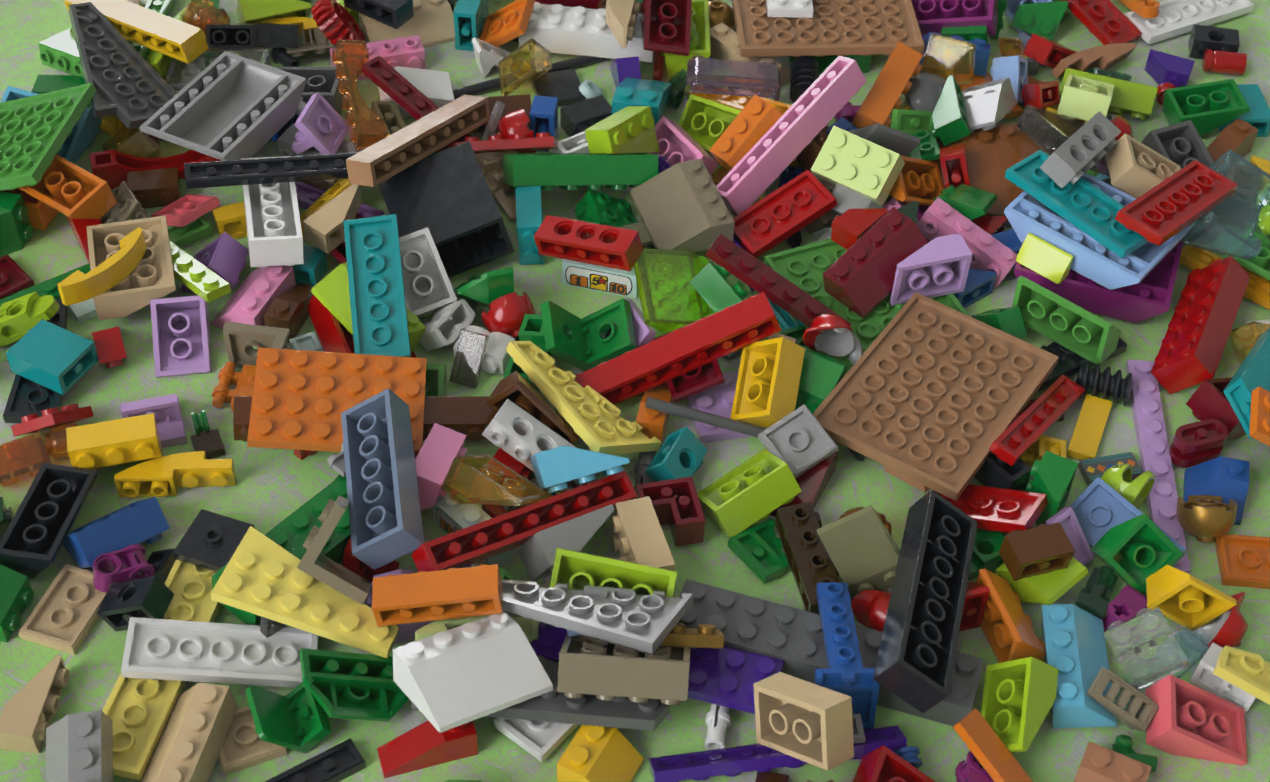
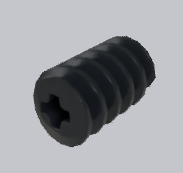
(802, 75)
(1105, 382)

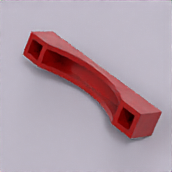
(114, 165)

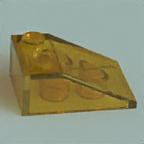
(489, 482)

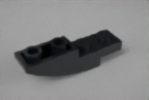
(252, 35)

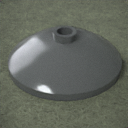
(925, 91)

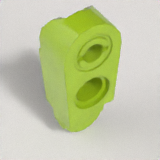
(23, 314)

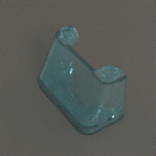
(1232, 223)

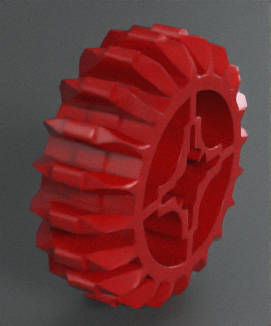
(336, 21)

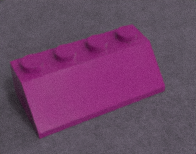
(939, 14)

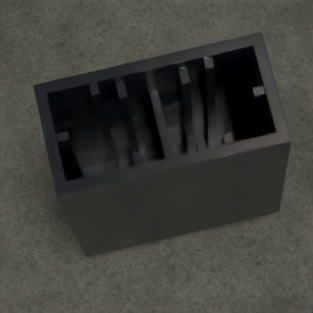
(454, 203)

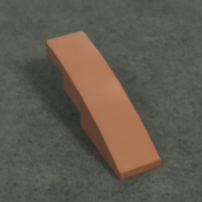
(1099, 57)

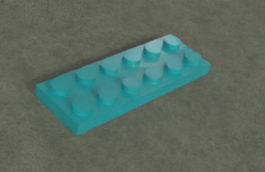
(1077, 203)
(376, 286)

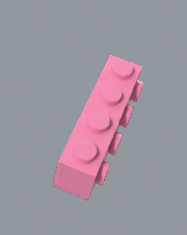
(396, 52)
(986, 249)

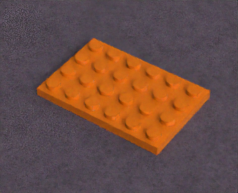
(304, 392)

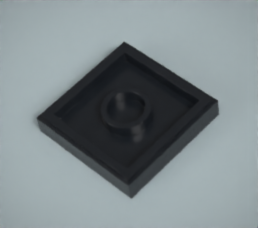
(559, 84)

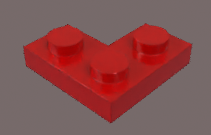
(51, 417)

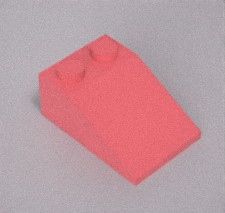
(1196, 723)

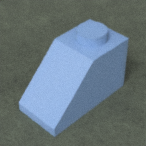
(1013, 67)

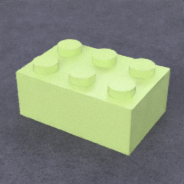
(1084, 98)
(858, 165)

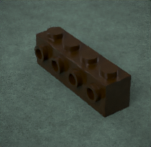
(805, 551)

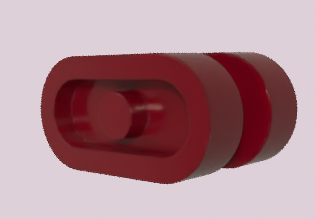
(1198, 442)

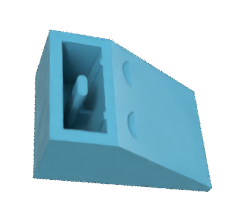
(565, 463)

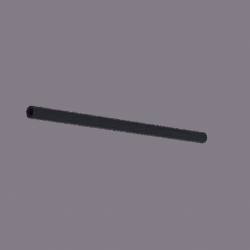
(494, 84)

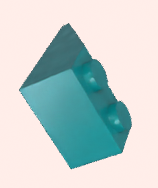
(642, 93)

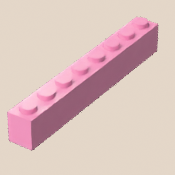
(790, 134)

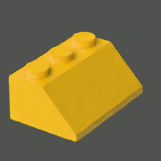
(767, 382)
(114, 442)

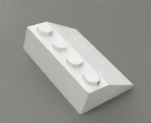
(470, 671)

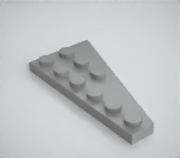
(599, 611)

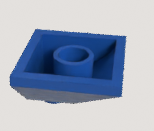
(1221, 478)

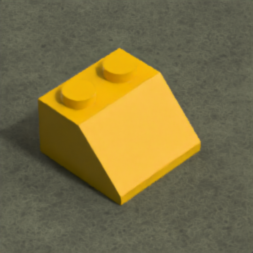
(1185, 597)
(599, 756)

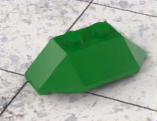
(486, 287)
(352, 684)

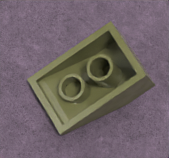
(861, 550)

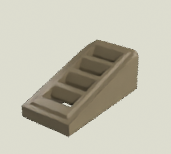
(1140, 709)

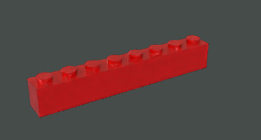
(682, 350)
(518, 526)

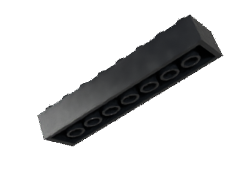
(926, 603)

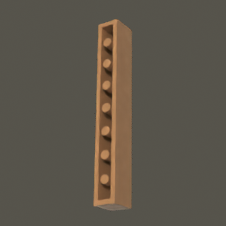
(417, 140)

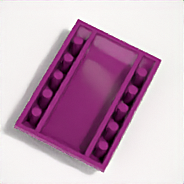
(1126, 303)

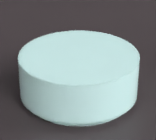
(590, 89)

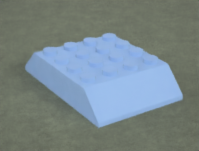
(1090, 256)

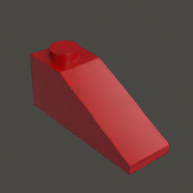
(426, 748)

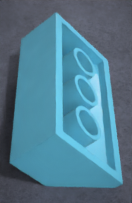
(1079, 651)

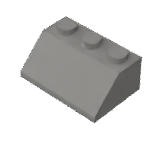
(80, 748)

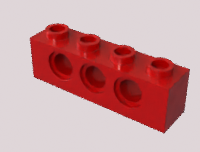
(588, 243)

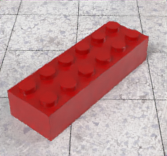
(1200, 325)

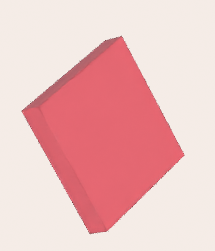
(187, 209)

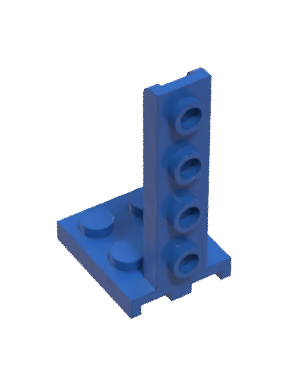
(843, 653)

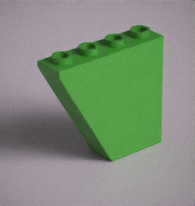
(61, 53)

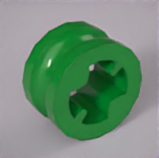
(200, 421)

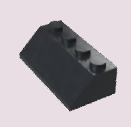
(45, 518)

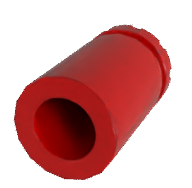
(1224, 62)

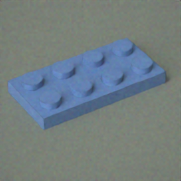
(1104, 508)

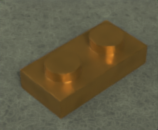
(703, 636)

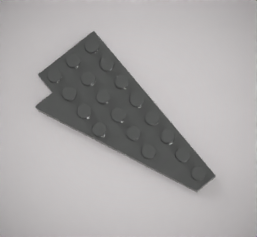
(121, 76)
(586, 710)

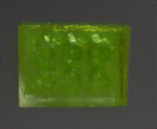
(666, 289)

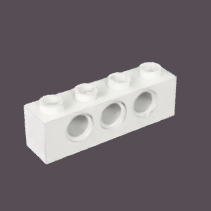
(523, 436)

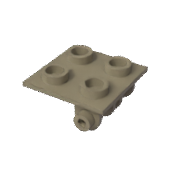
(320, 44)
(127, 206)

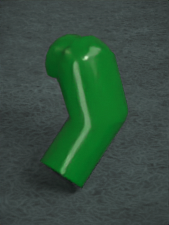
(1123, 745)

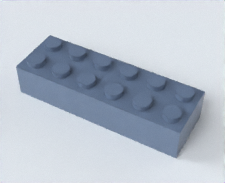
(381, 480)

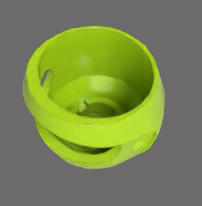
(1120, 479)

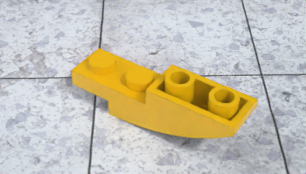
(165, 474)

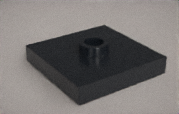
(211, 540)

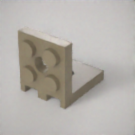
(242, 337)
(325, 568)

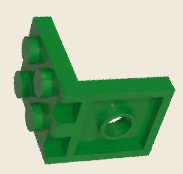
(583, 340)

